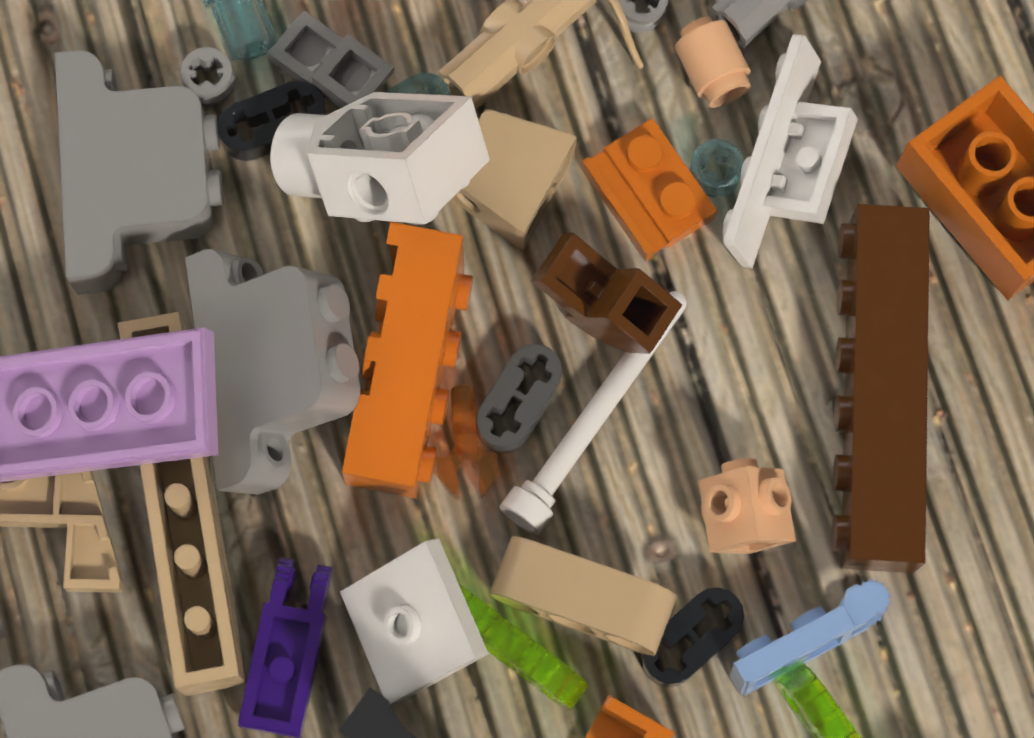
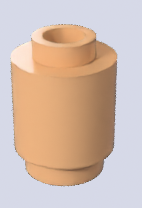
(713, 61)

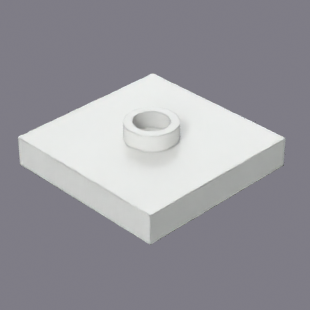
(413, 622)

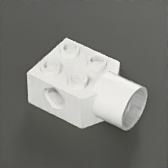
(382, 156)

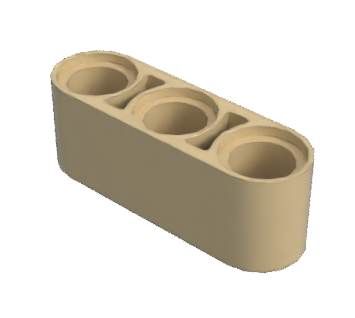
(583, 595)

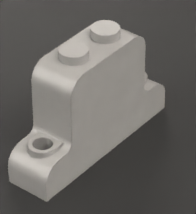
(129, 168)
(278, 361)
(131, 708)

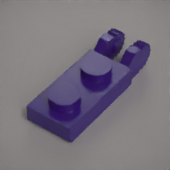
(285, 656)

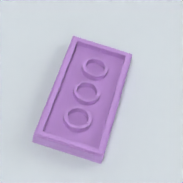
(108, 405)

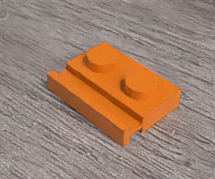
(649, 189)

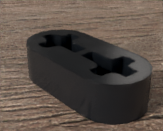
(264, 114)
(702, 648)

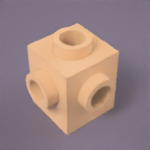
(746, 508)

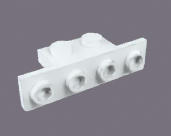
(793, 158)

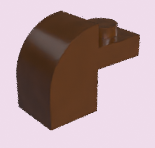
(606, 302)

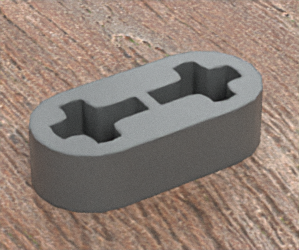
(507, 391)

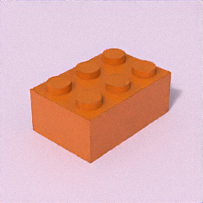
(980, 181)

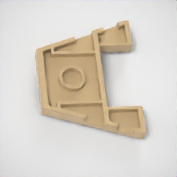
(73, 504)

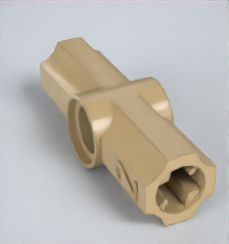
(509, 42)

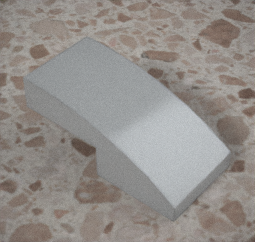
(336, 66)

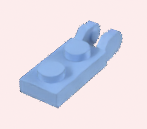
(811, 637)

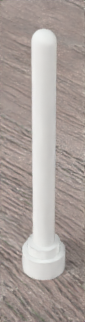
(531, 503)

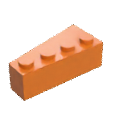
(407, 362)

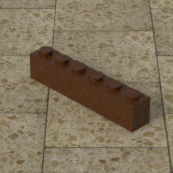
(884, 389)

